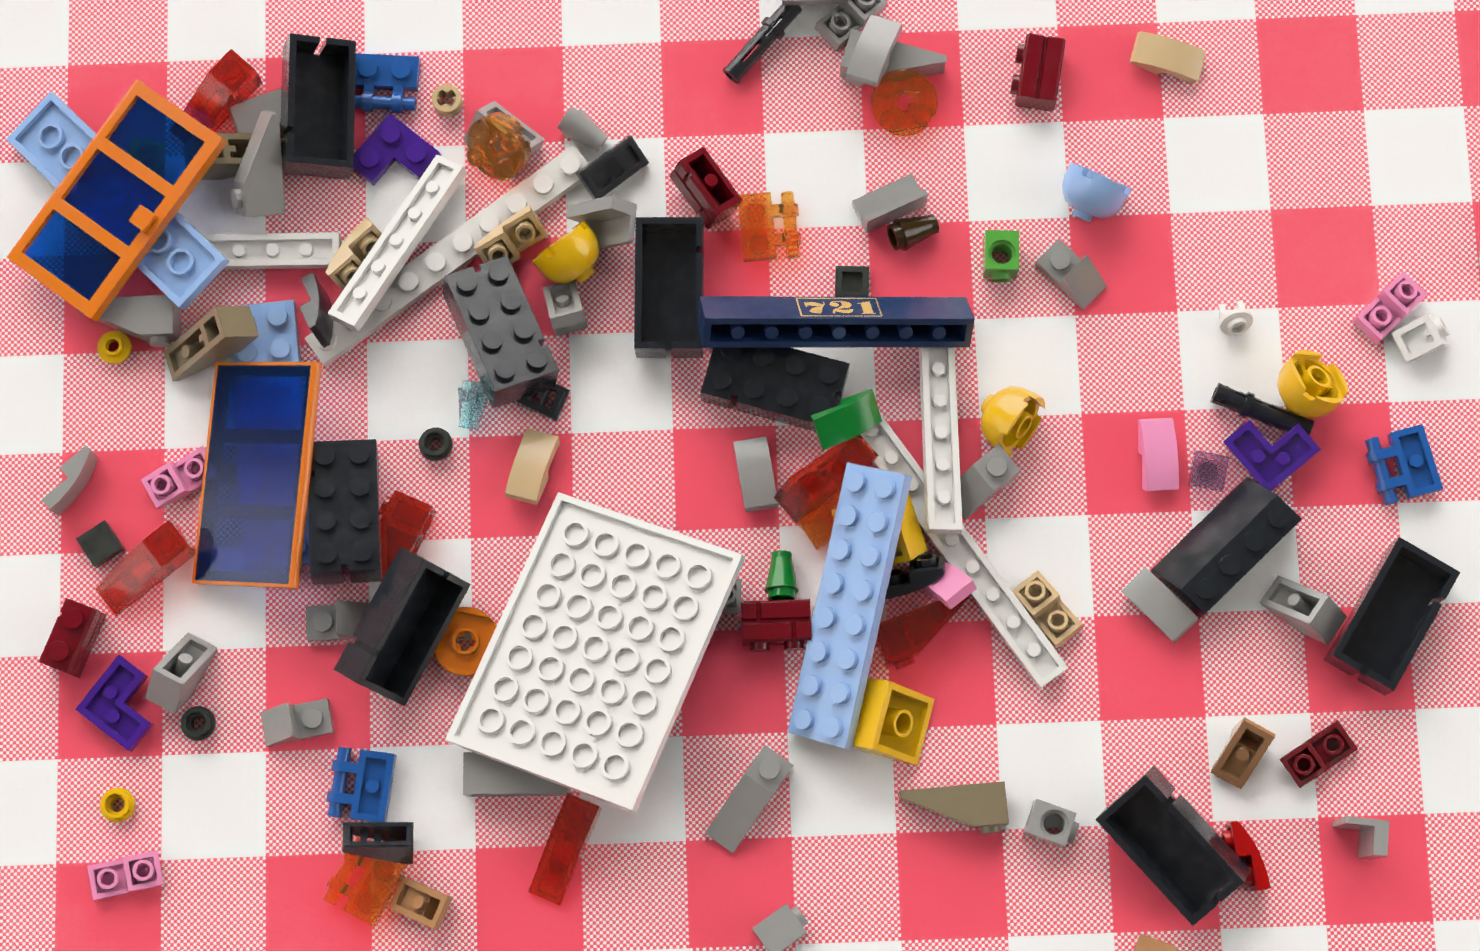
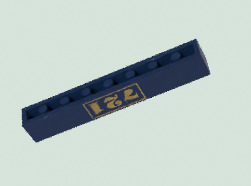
(834, 322)

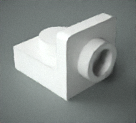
(1421, 337)

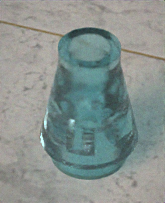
(471, 404)

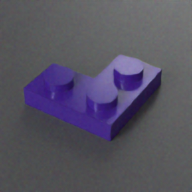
(392, 143)
(1269, 462)
(108, 706)

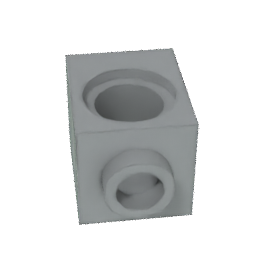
(1035, 824)
(781, 928)

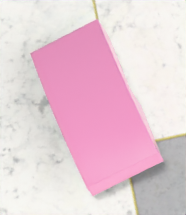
(1389, 308)
(1159, 454)
(176, 479)
(951, 586)
(125, 875)

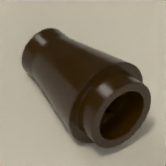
(910, 231)

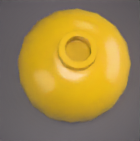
(570, 256)
(1310, 385)
(1011, 417)

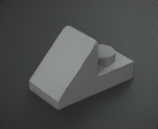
(1071, 274)
(564, 308)
(333, 621)
(297, 722)

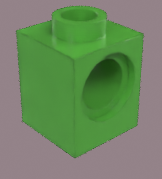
(1000, 241)

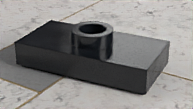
(612, 167)

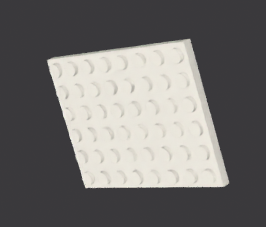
(596, 651)

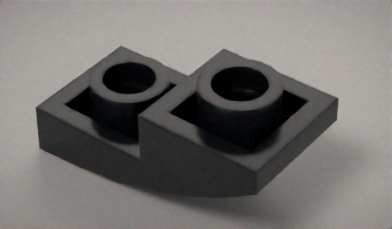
(922, 572)

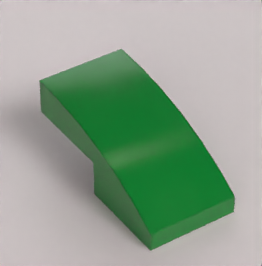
(846, 420)

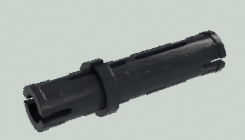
(737, 68)
(1249, 406)

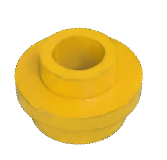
(121, 353)
(108, 800)

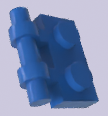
(389, 73)
(1413, 461)
(371, 787)

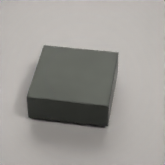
(852, 281)
(100, 544)

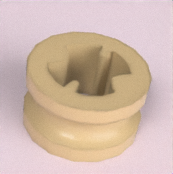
(446, 110)

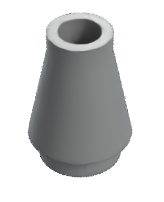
(580, 128)

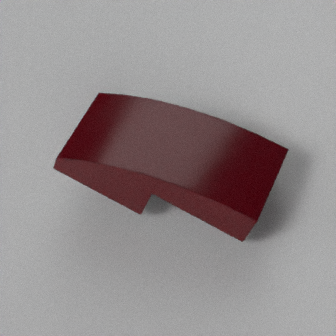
(1318, 754)

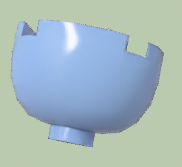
(1092, 193)

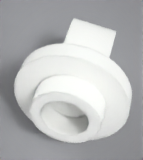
(1235, 321)

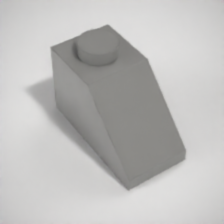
(986, 479)
(1304, 609)
(180, 673)

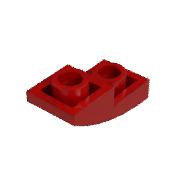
(1243, 845)

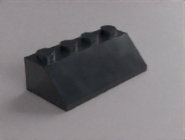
(1225, 545)

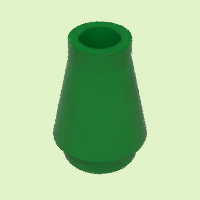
(781, 578)

